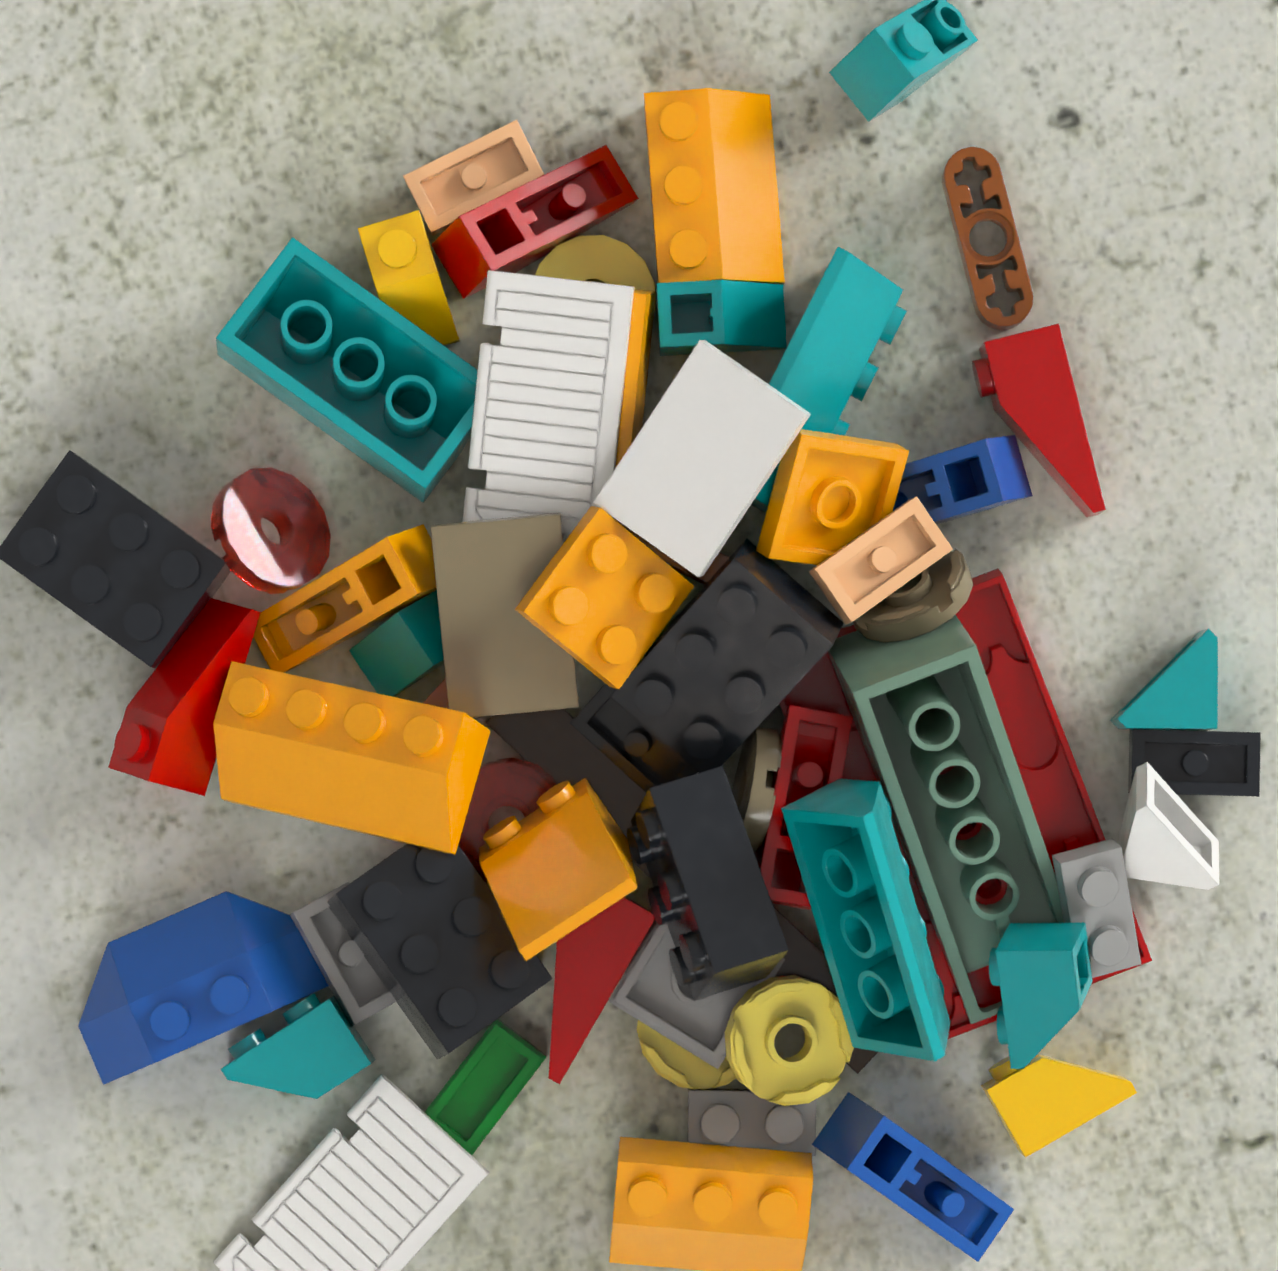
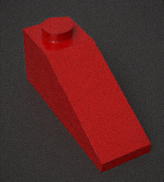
(533, 219)
(1039, 403)
(170, 720)
(810, 759)
(586, 974)

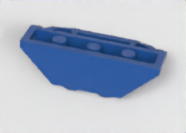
(193, 981)

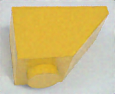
(408, 274)
(1050, 1098)

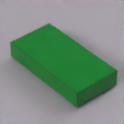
(485, 1085)

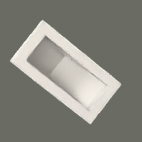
(1164, 837)

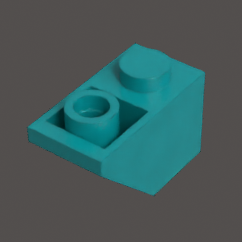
(902, 56)
(722, 312)
(1041, 982)
(306, 1056)

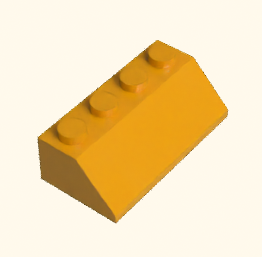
(347, 757)

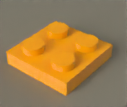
(829, 494)
(604, 597)

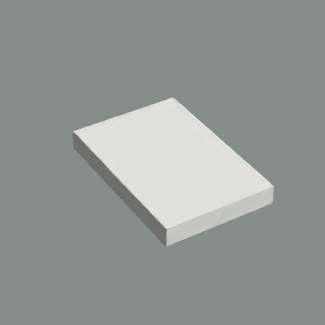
(701, 458)

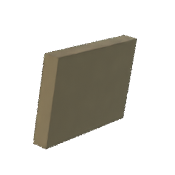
(490, 651)

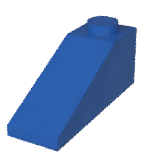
(966, 479)
(913, 1176)

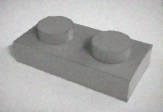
(1096, 892)
(341, 961)
(748, 1121)

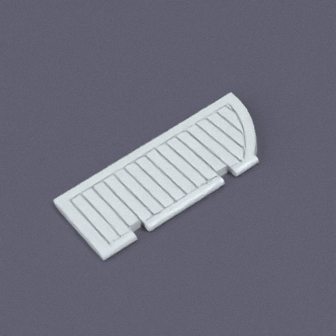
(548, 396)
(365, 1197)

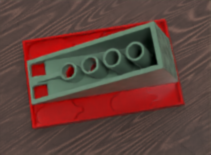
(971, 779)

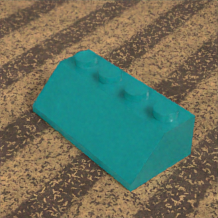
(833, 346)
(354, 368)
(869, 919)

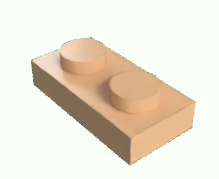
(472, 176)
(880, 560)

